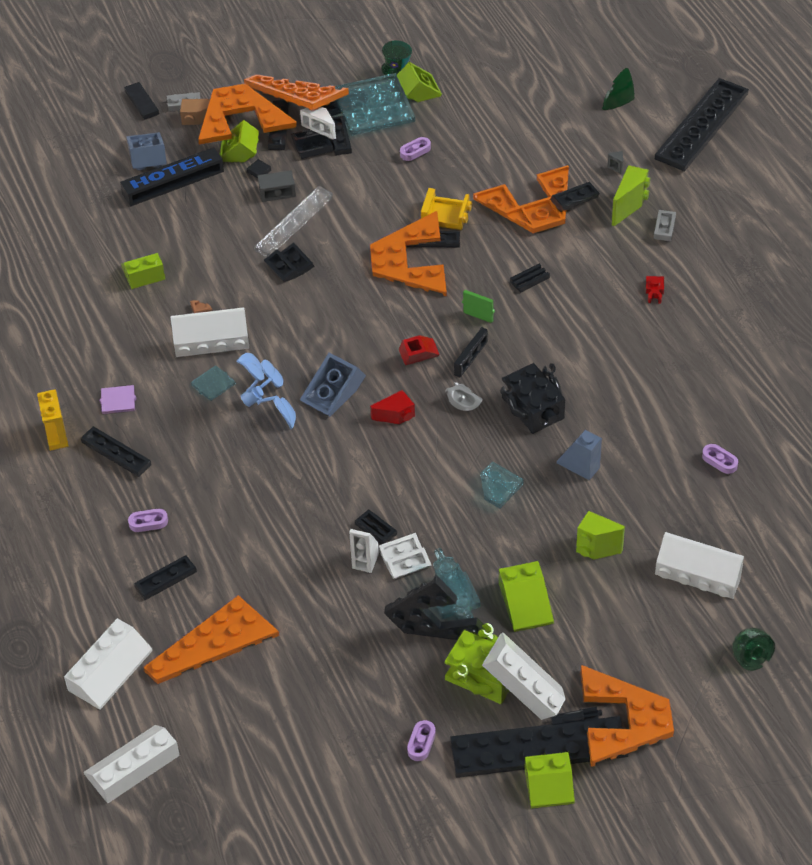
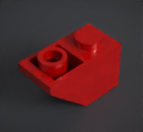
(417, 349)

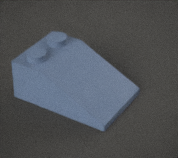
(146, 151)
(332, 385)

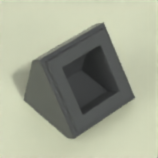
(615, 161)

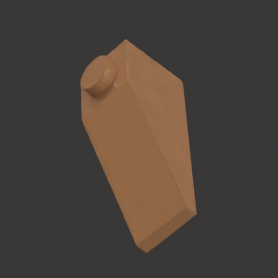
(193, 111)

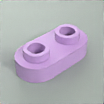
(415, 148)
(722, 459)
(148, 520)
(421, 742)

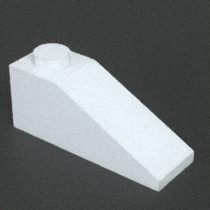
(318, 121)
(363, 550)

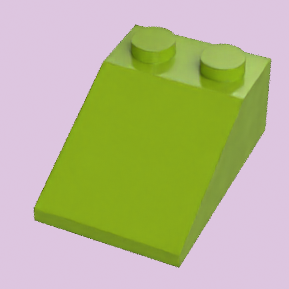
(630, 193)
(525, 596)

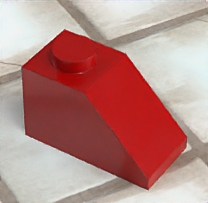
(393, 409)

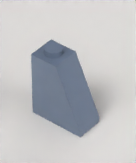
(583, 455)

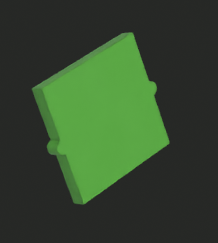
(478, 306)

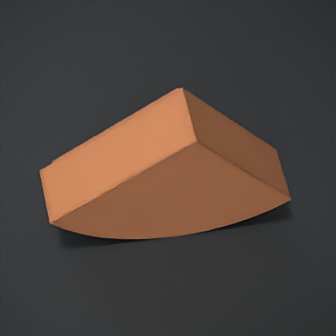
(198, 307)

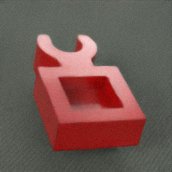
(655, 288)

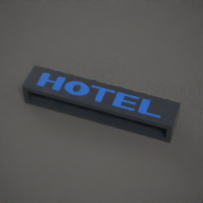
(172, 176)

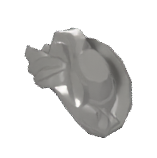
(462, 397)

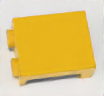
(451, 212)
(52, 419)

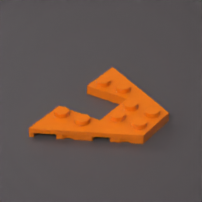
(239, 100)
(531, 216)
(390, 256)
(647, 716)

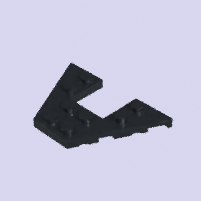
(415, 618)

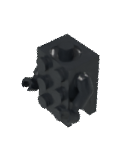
(534, 396)

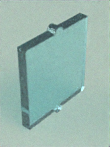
(213, 383)

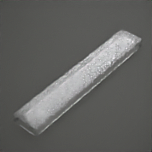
(293, 221)

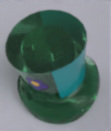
(396, 56)

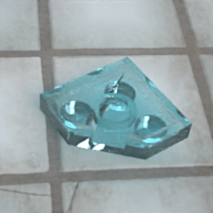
(499, 484)

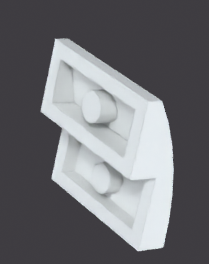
(404, 556)

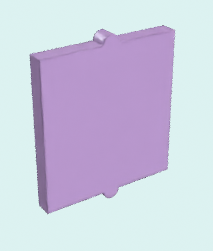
(117, 399)

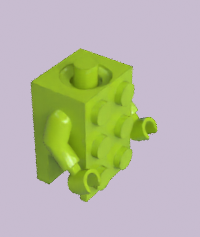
(467, 668)

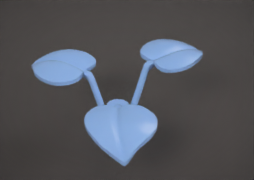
(254, 394)

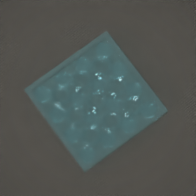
(375, 104)

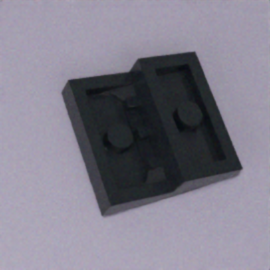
(310, 143)
(289, 262)

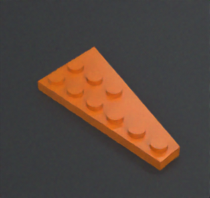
(301, 93)
(215, 638)

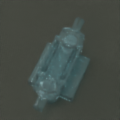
(460, 584)

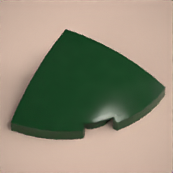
(620, 92)

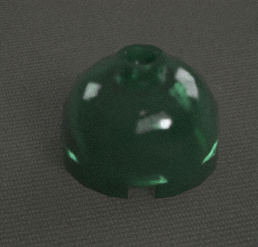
(753, 648)

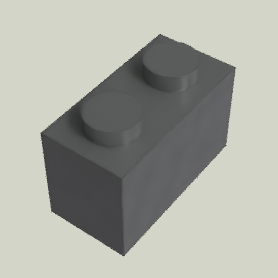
(276, 186)

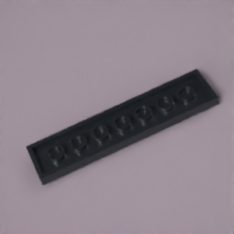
(701, 124)
(507, 749)

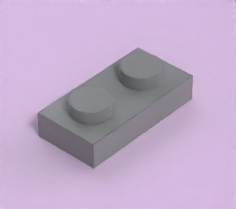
(174, 101)
(664, 225)

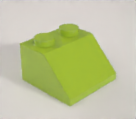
(418, 83)
(242, 144)
(144, 270)
(599, 537)
(549, 780)

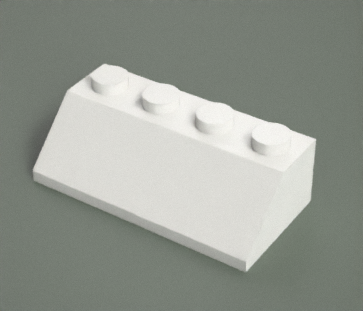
(209, 332)
(699, 565)
(107, 664)
(524, 678)
(133, 762)

